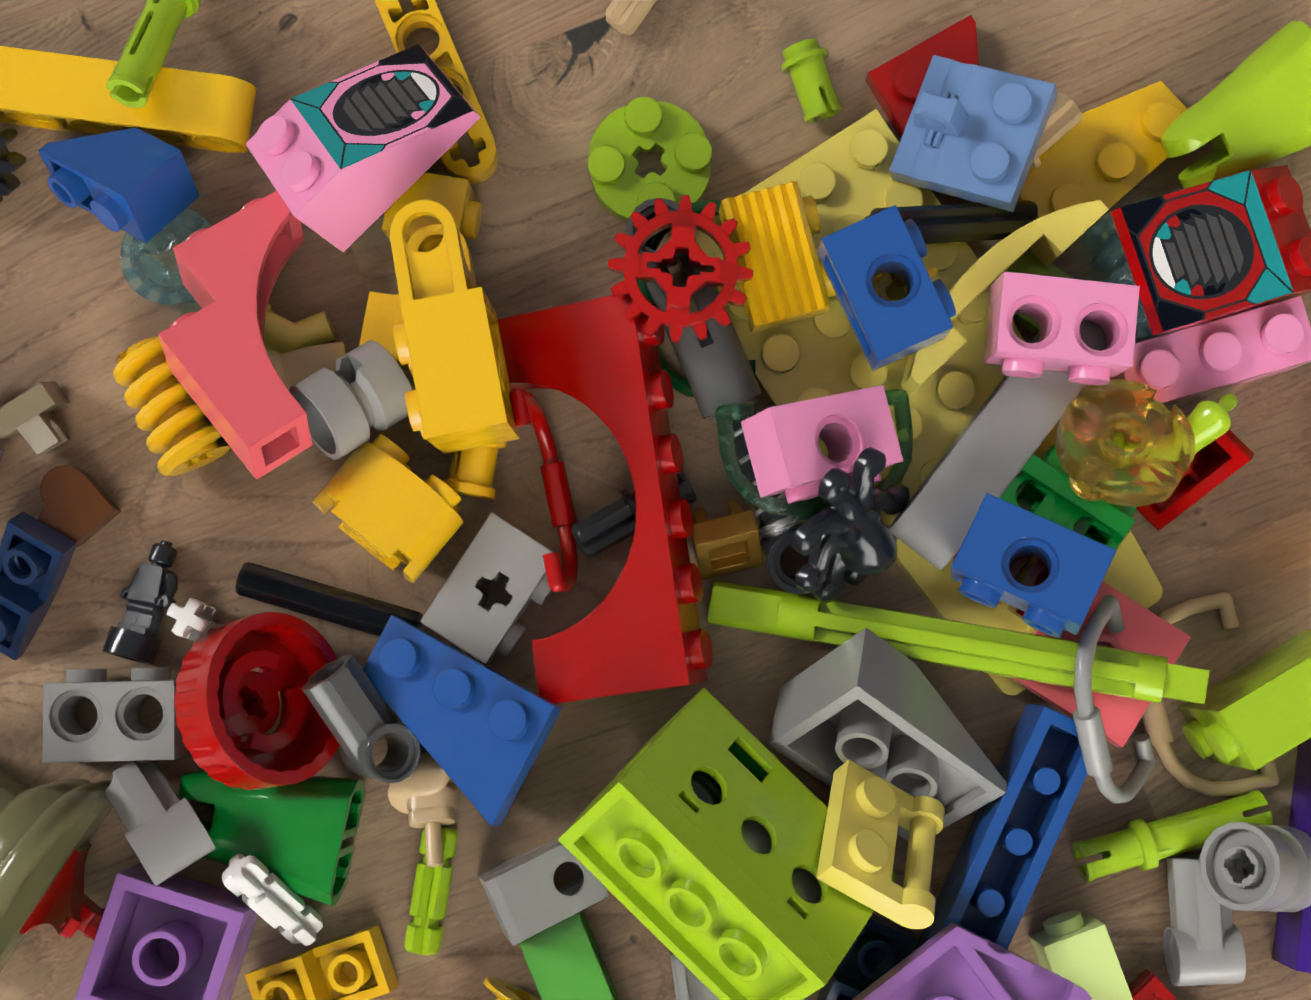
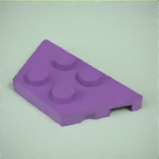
(969, 967)

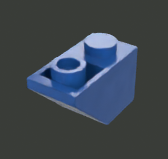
(122, 179)

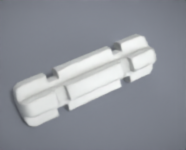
(192, 619)
(272, 899)

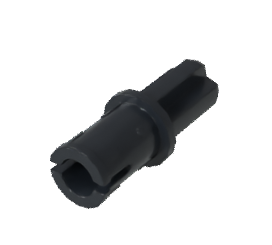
(616, 521)

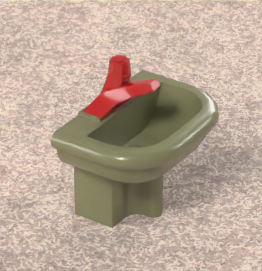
(45, 856)

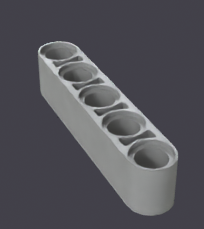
(986, 457)

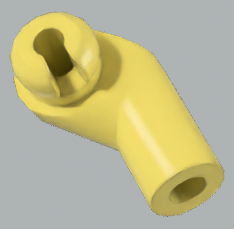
(285, 336)

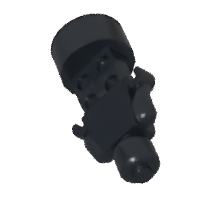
(147, 598)

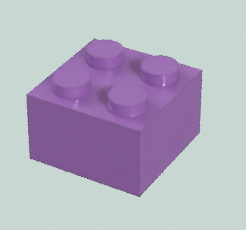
(167, 941)

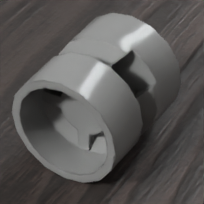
(360, 395)
(1258, 867)

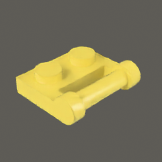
(862, 844)

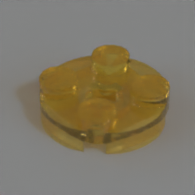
(1119, 476)

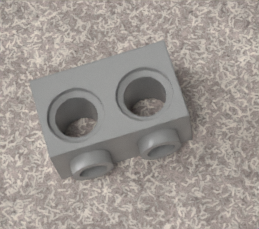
(118, 728)

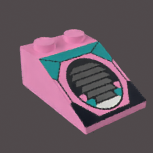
(360, 142)

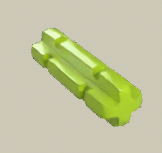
(430, 898)

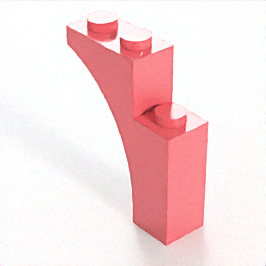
(222, 347)

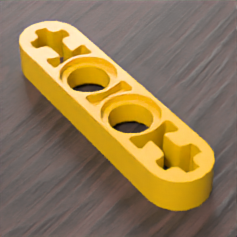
(450, 63)

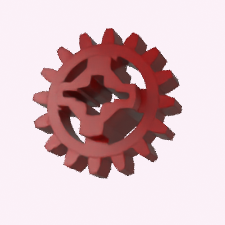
(713, 269)

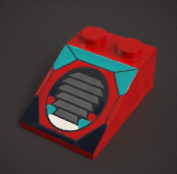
(1217, 248)

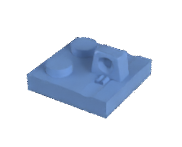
(973, 132)

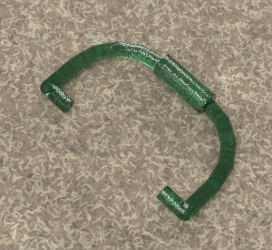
(804, 509)

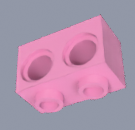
(1059, 309)

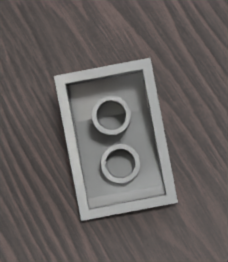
(886, 716)

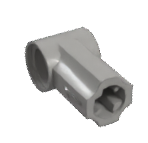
(159, 825)
(1202, 939)

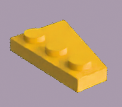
(1104, 151)

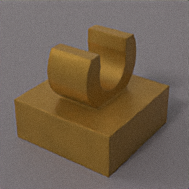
(726, 542)

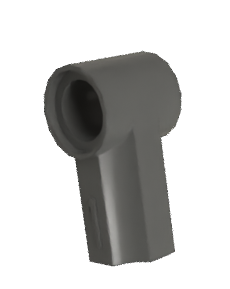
(359, 718)

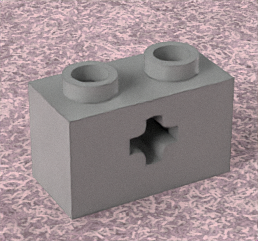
(459, 606)

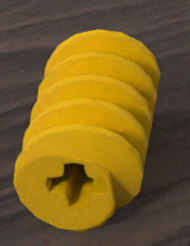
(166, 410)

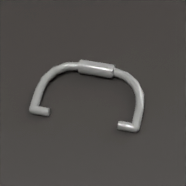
(1088, 717)

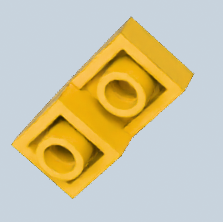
(339, 969)

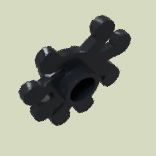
(849, 536)

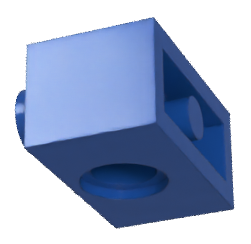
(881, 326)
(1008, 532)

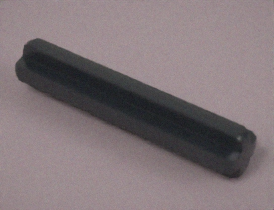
(966, 220)
(319, 599)

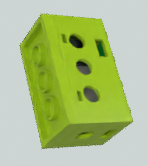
(721, 858)

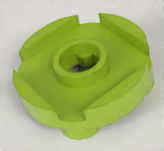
(648, 127)

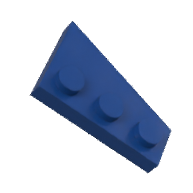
(463, 713)

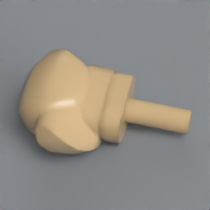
(429, 802)

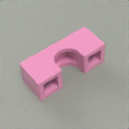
(1223, 352)

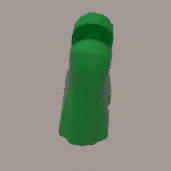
(287, 827)

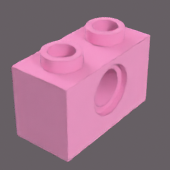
(786, 440)

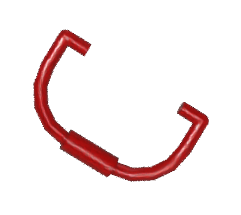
(555, 481)

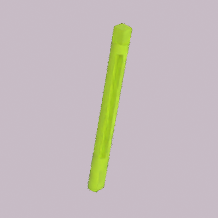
(955, 643)

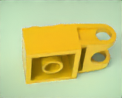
(448, 337)

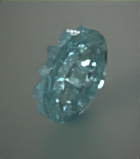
(151, 276)

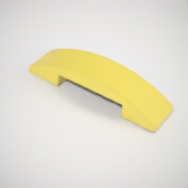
(1044, 237)

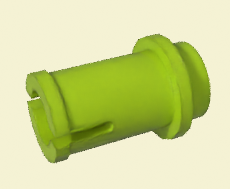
(811, 80)

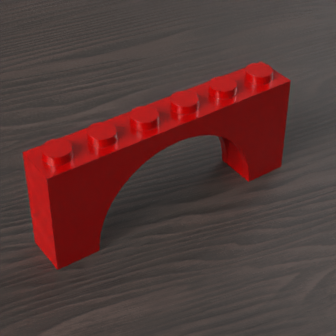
(649, 622)

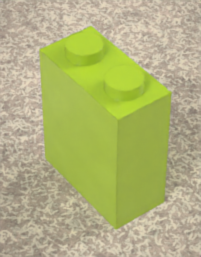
(1256, 709)

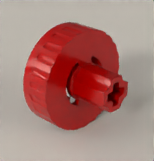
(224, 700)

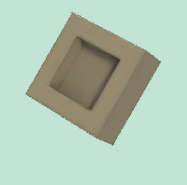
(34, 417)

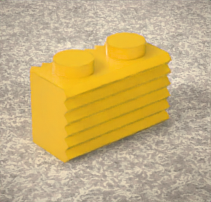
(787, 275)

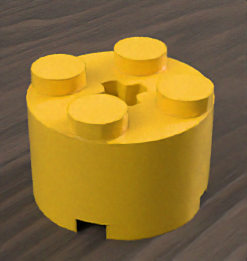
(391, 507)

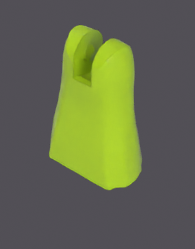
(1252, 114)

